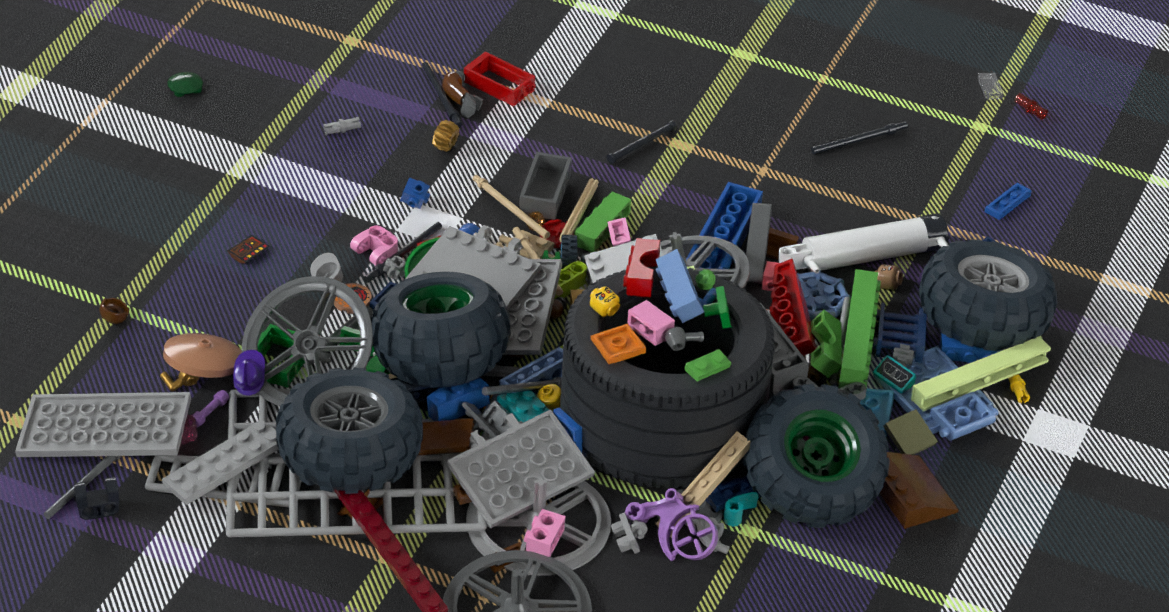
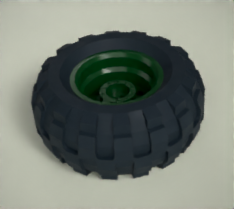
(835, 428)

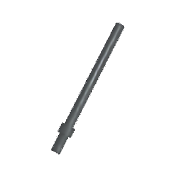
(86, 479)

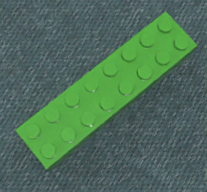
(860, 328)

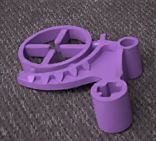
(670, 511)

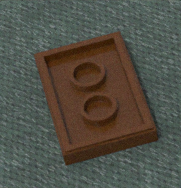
(446, 436)

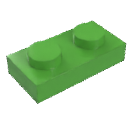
(707, 365)

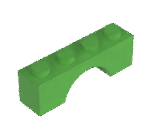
(828, 355)

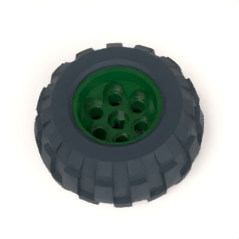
(440, 329)

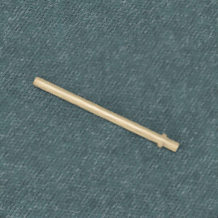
(482, 183)

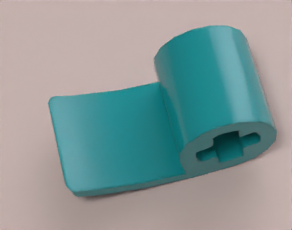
(735, 506)

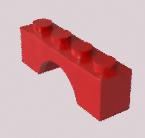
(638, 275)

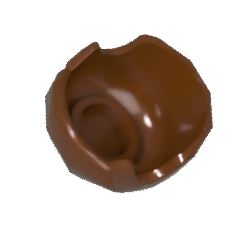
(113, 310)

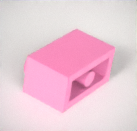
(650, 322)

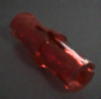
(1031, 106)

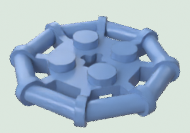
(824, 293)

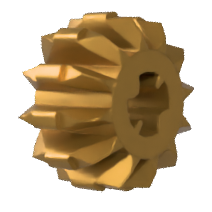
(445, 135)

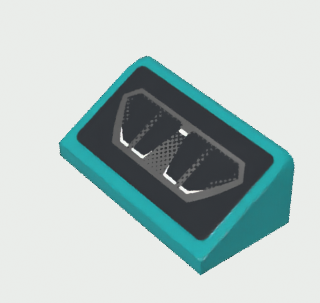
(895, 374)

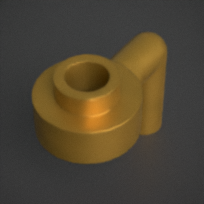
(184, 379)

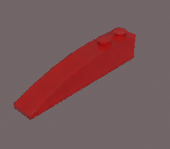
(790, 307)

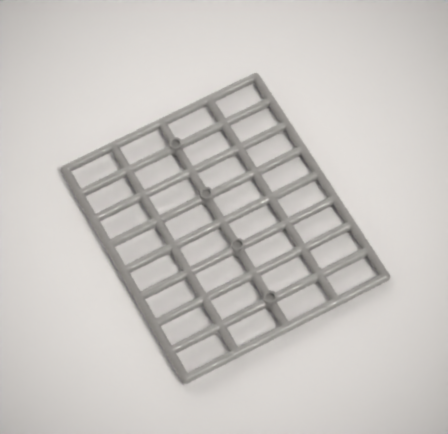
(293, 493)

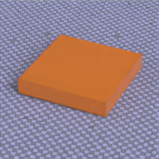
(618, 344)

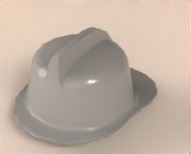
(327, 266)

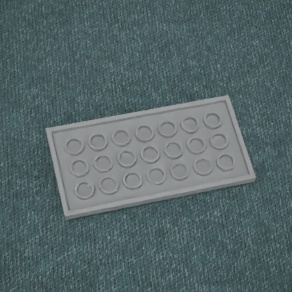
(104, 424)

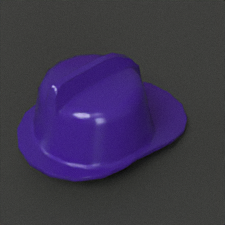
(249, 372)

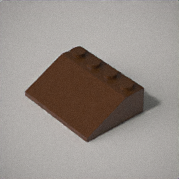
(914, 491)

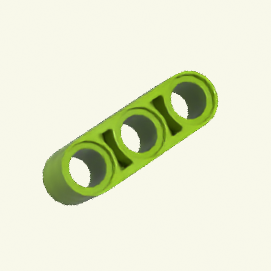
(572, 277)

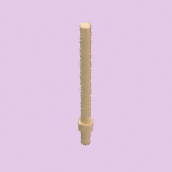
(531, 252)

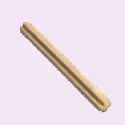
(580, 207)

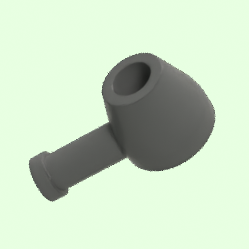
(676, 338)

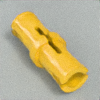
(1018, 387)

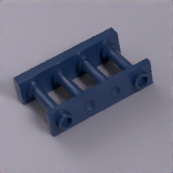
(918, 330)

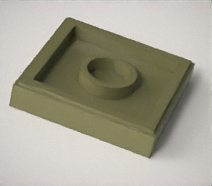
(910, 433)

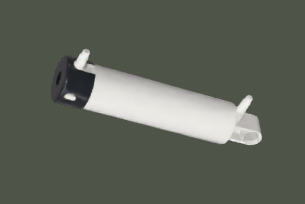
(868, 243)

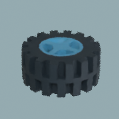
(568, 249)

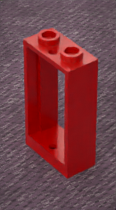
(487, 61)

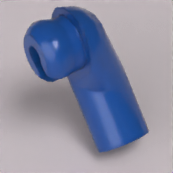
(709, 297)

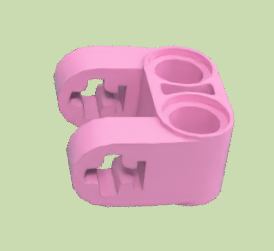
(377, 239)

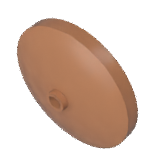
(201, 355)

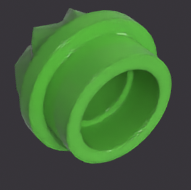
(705, 279)

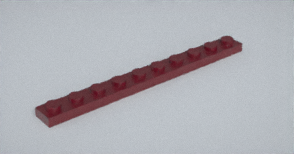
(392, 552)

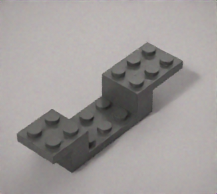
(787, 361)

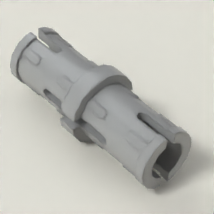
(342, 126)

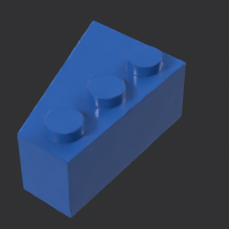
(447, 401)

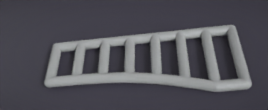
(177, 460)

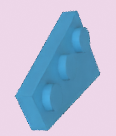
(880, 403)

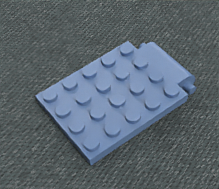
(952, 417)

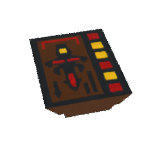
(247, 249)

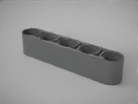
(758, 241)

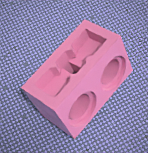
(619, 231)
(545, 532)

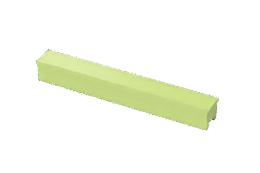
(980, 373)

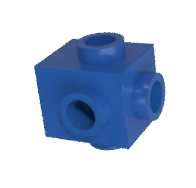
(415, 193)

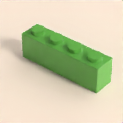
(595, 227)

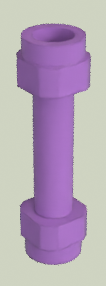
(220, 398)

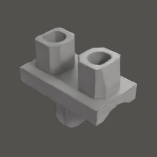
(623, 527)

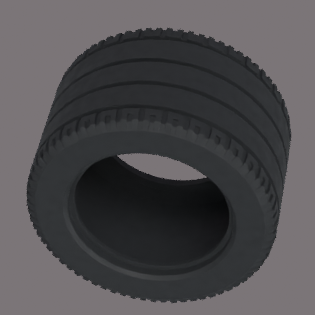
(646, 412)

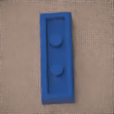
(1008, 201)

